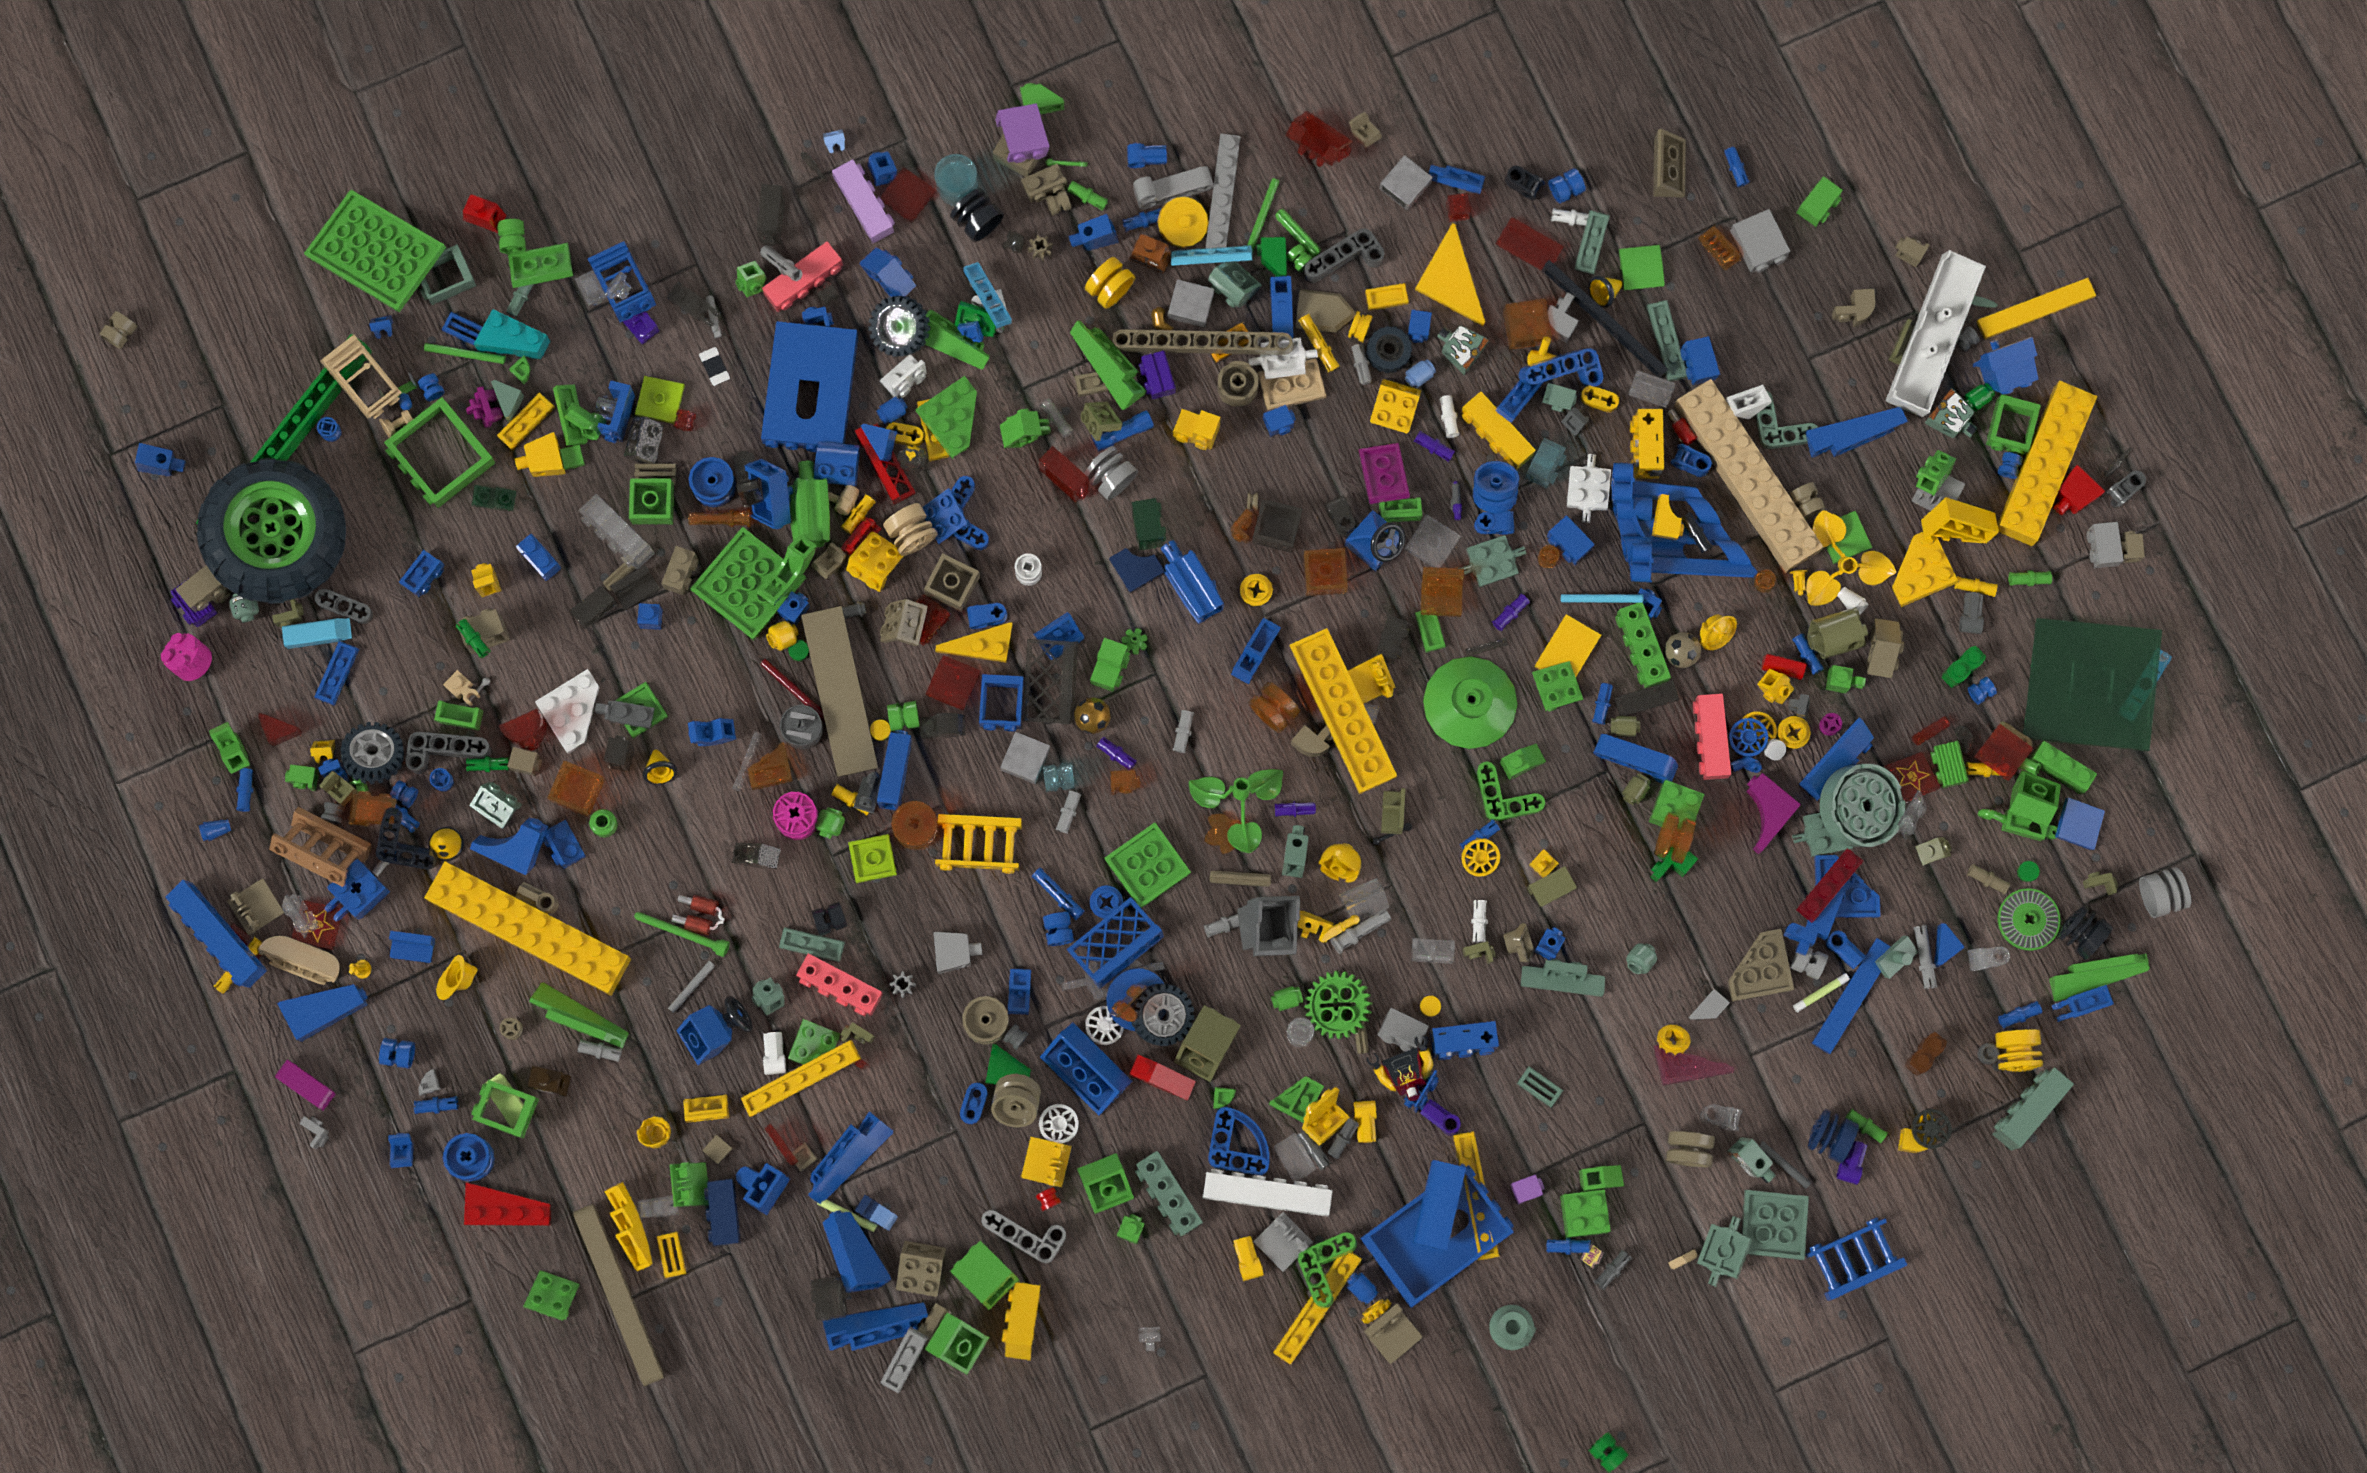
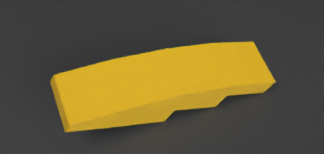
(631, 1233)

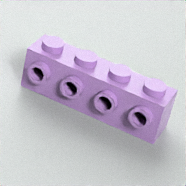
(863, 201)

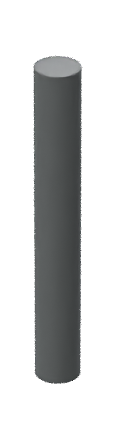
(1785, 1165)

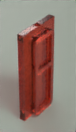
(1528, 244)

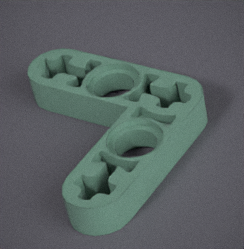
(1773, 430)

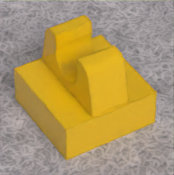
(322, 748)
(1543, 863)

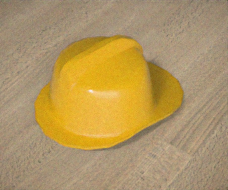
(456, 977)

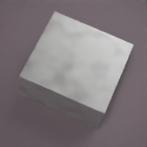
(1405, 182)
(1190, 303)
(1025, 758)

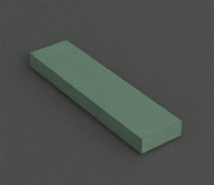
(1667, 340)

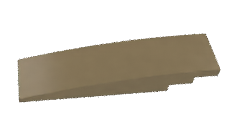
(839, 691)

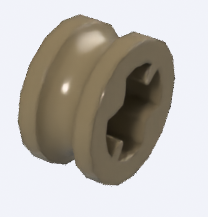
(1252, 501)

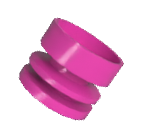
(797, 827)

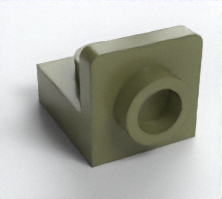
(1475, 951)
(860, 1034)

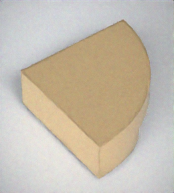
(1683, 1259)

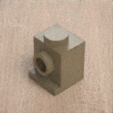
(1911, 250)
(2132, 547)

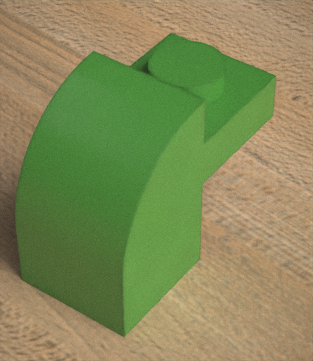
(230, 747)

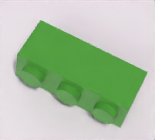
(2063, 768)

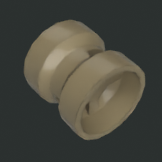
(1058, 203)

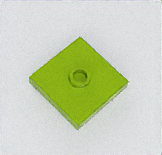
(659, 399)
(872, 858)

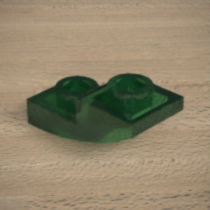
(493, 498)

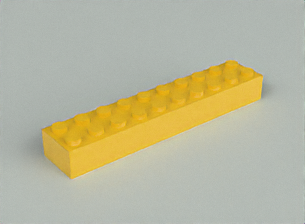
(527, 928)

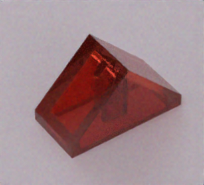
(277, 730)

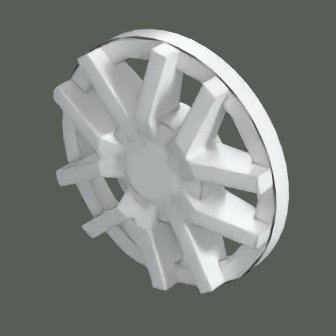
(1104, 1026)

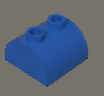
(837, 463)

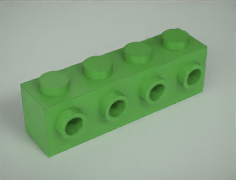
(1643, 645)

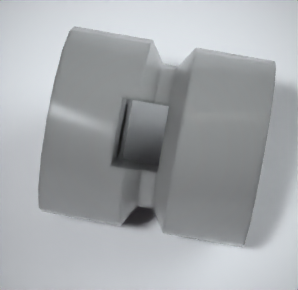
(1814, 968)

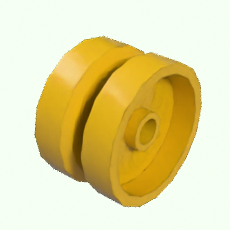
(1110, 282)

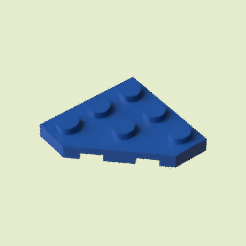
(1858, 898)

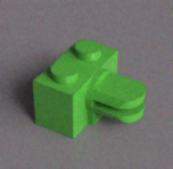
(1023, 428)

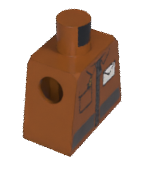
(1150, 253)

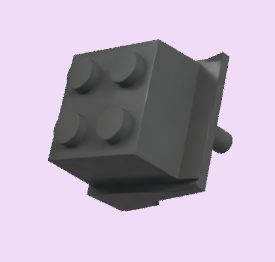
(1270, 925)

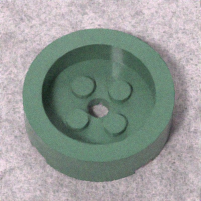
(1843, 806)

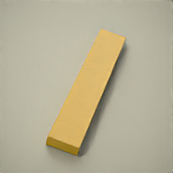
(2036, 308)
(800, 1078)
(1468, 1155)
(1311, 1313)

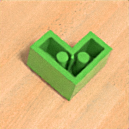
(1110, 662)

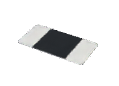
(714, 366)

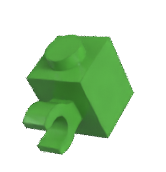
(1841, 679)

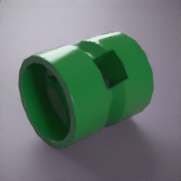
(1611, 1459)

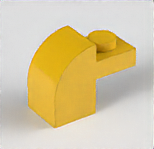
(1908, 1143)

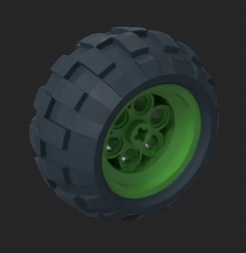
(293, 569)

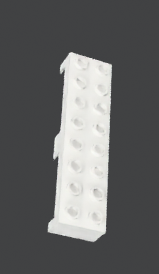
(1935, 333)

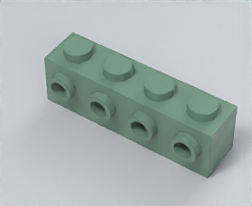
(1168, 1193)

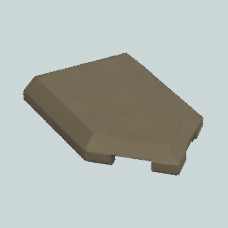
(1326, 309)

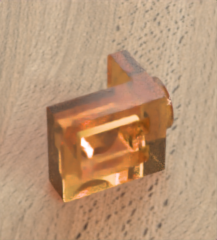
(1244, 523)

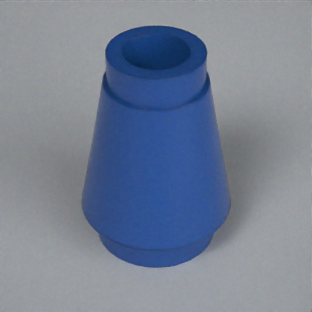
(213, 829)

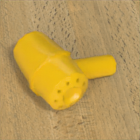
(1537, 356)

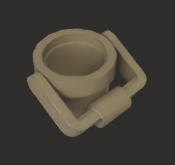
(1520, 942)

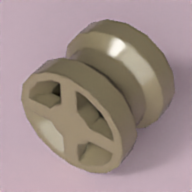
(507, 1026)

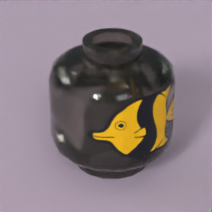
(913, 459)

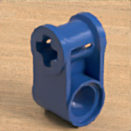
(1690, 460)
(1498, 523)
(981, 615)

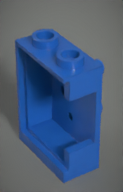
(774, 508)

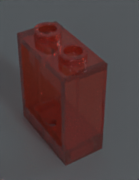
(1064, 474)

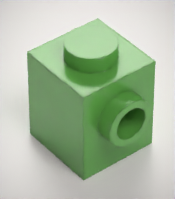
(1131, 1228)

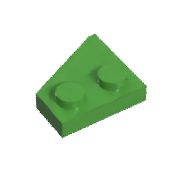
(1298, 1098)

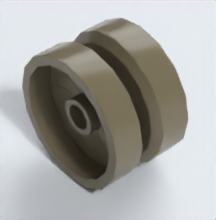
(994, 1029)
(1016, 1100)
(1690, 1146)

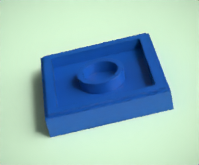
(2079, 824)

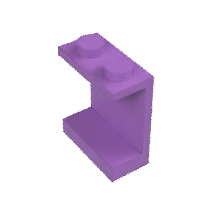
(1023, 133)

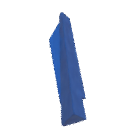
(1854, 432)
(847, 1156)
(873, 1326)

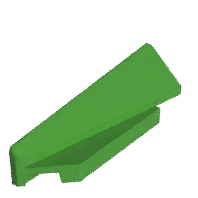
(1109, 364)
(2095, 974)

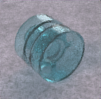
(955, 178)

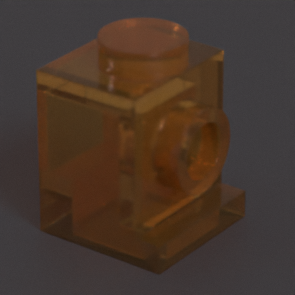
(1124, 781)

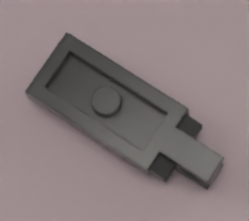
(626, 713)

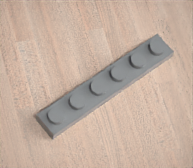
(1223, 191)

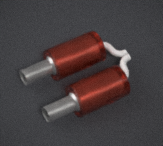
(696, 923)

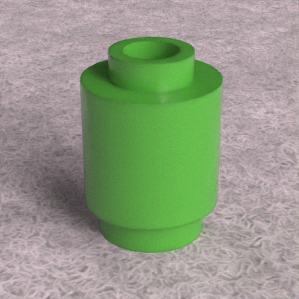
(1287, 998)

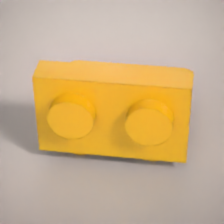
(874, 561)
(1324, 1117)

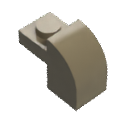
(1860, 310)
(1310, 743)

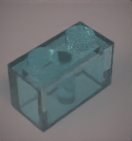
(1545, 463)

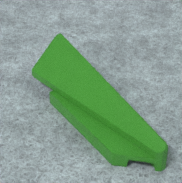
(946, 338)
(576, 1016)

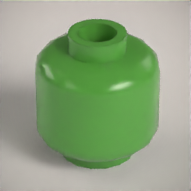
(601, 817)
(830, 822)

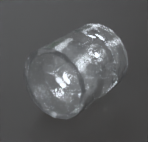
(1300, 1032)

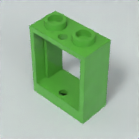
(2017, 406)
(524, 1117)

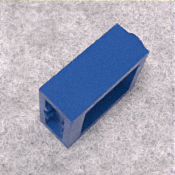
(1005, 682)

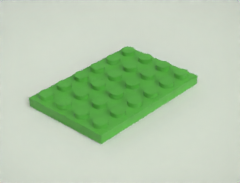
(375, 250)

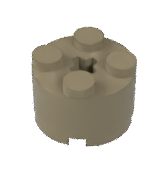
(1237, 395)

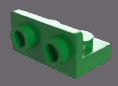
(971, 313)

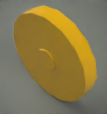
(1182, 222)

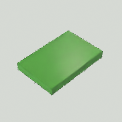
(540, 265)

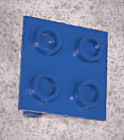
(945, 515)
(1418, 1104)

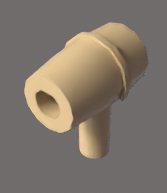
(846, 500)

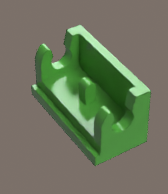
(1401, 510)

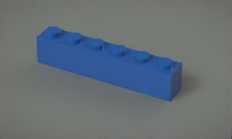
(216, 934)

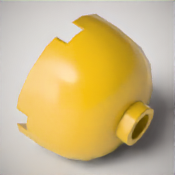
(1341, 862)

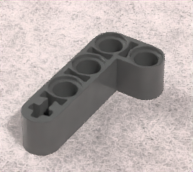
(1341, 258)
(449, 748)

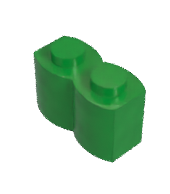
(1966, 664)

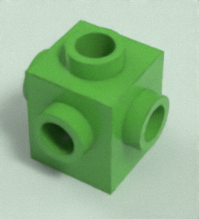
(750, 279)

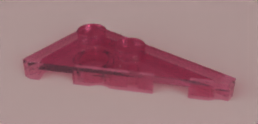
(1686, 1067)

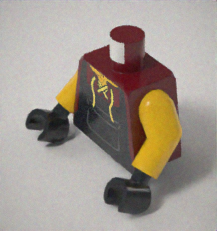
(1406, 1070)

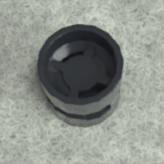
(836, 915)

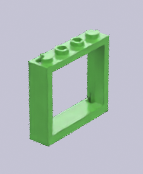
(461, 481)

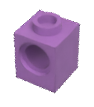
(1527, 1189)

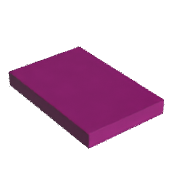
(1384, 473)

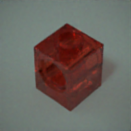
(1458, 207)

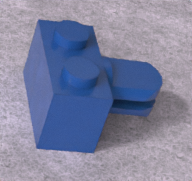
(762, 1187)

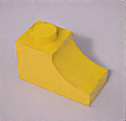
(1666, 524)
(485, 580)

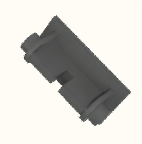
(868, 793)

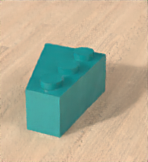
(510, 336)

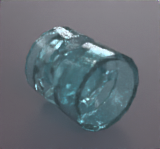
(1052, 773)

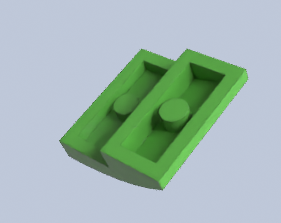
(1641, 267)

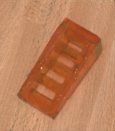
(1725, 259)

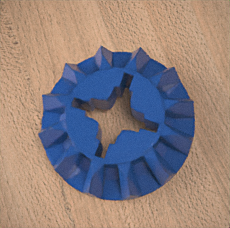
(1105, 892)

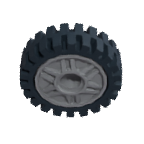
(1177, 1020)

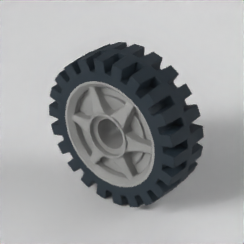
(376, 766)

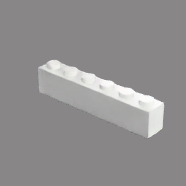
(1267, 1193)

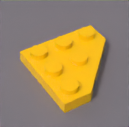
(1923, 571)

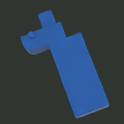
(1819, 928)

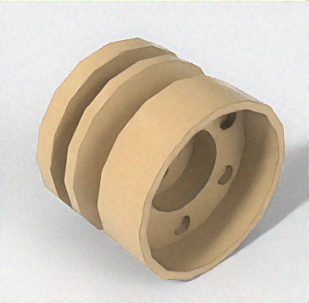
(909, 529)

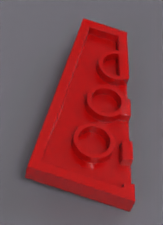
(499, 1208)

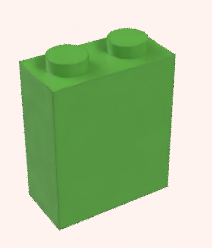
(984, 1275)

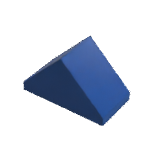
(881, 440)
(1946, 945)

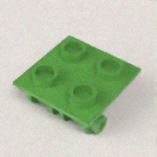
(1557, 686)
(812, 1042)
(688, 1184)
(551, 1295)

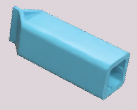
(316, 633)

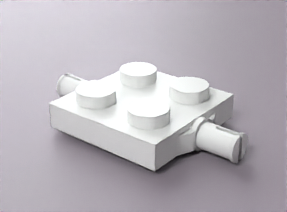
(1284, 365)
(1588, 488)

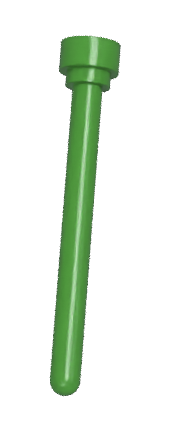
(719, 946)

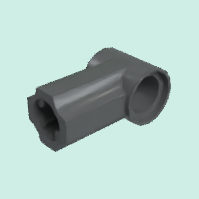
(1972, 619)

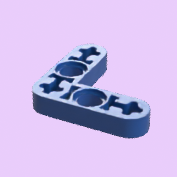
(977, 532)

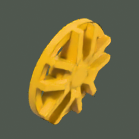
(1480, 857)

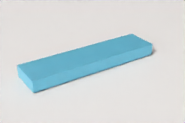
(1211, 255)

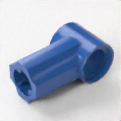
(1142, 155)
(1846, 951)

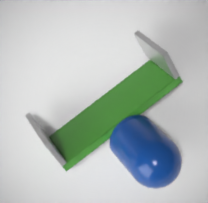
(405, 401)

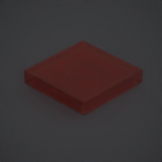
(908, 194)

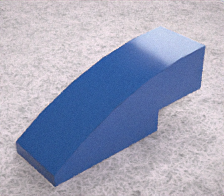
(1255, 651)

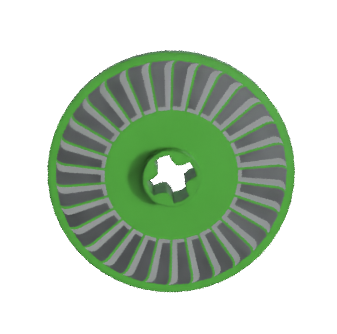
(2031, 903)

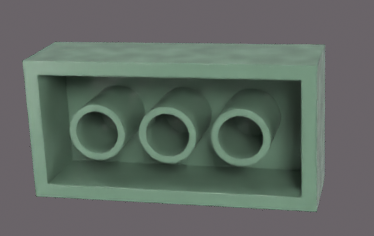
(2032, 1109)

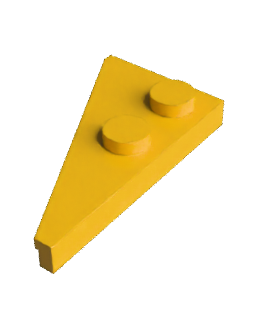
(986, 644)

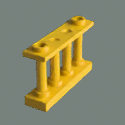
(969, 824)

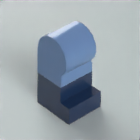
(876, 1213)

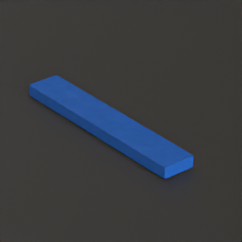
(1850, 999)

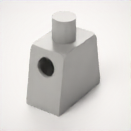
(954, 951)

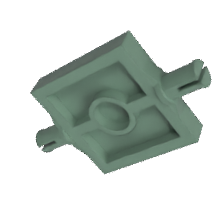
(1492, 561)
(1818, 837)
(1724, 1251)

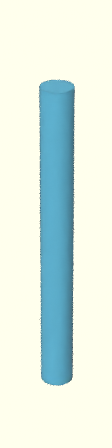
(1603, 598)

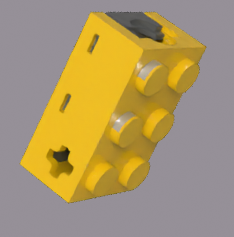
(1647, 443)

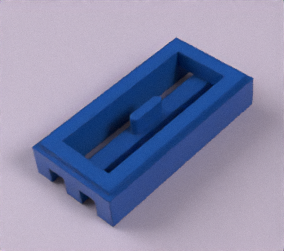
(460, 336)

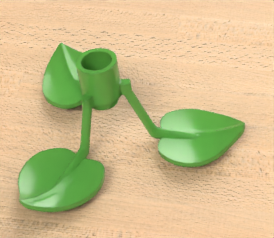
(1264, 783)

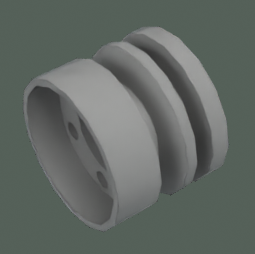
(1114, 477)
(2165, 892)

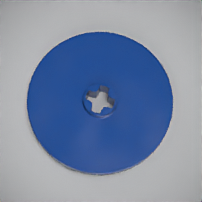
(1120, 985)

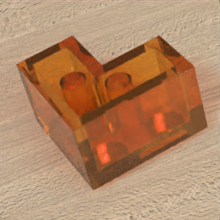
(369, 809)

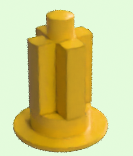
(1799, 581)
(361, 969)

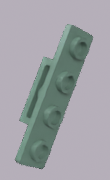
(1563, 977)

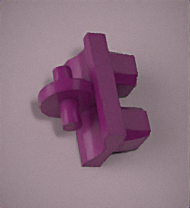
(482, 408)

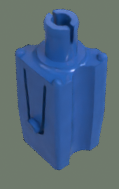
(1192, 583)

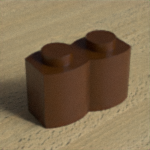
(1922, 1060)

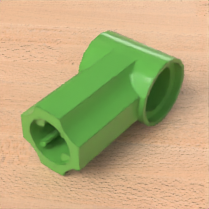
(584, 420)

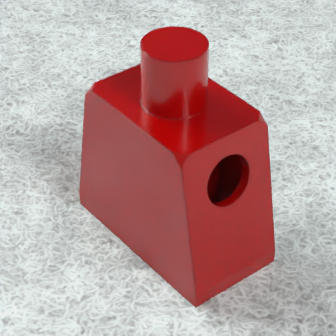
(481, 213)
(2077, 492)

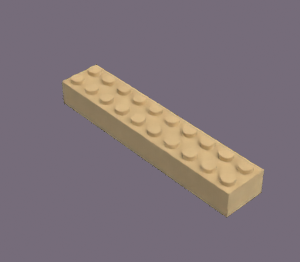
(1748, 476)

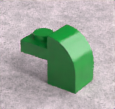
(1681, 869)

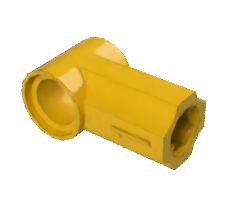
(1365, 1115)
(1248, 1261)

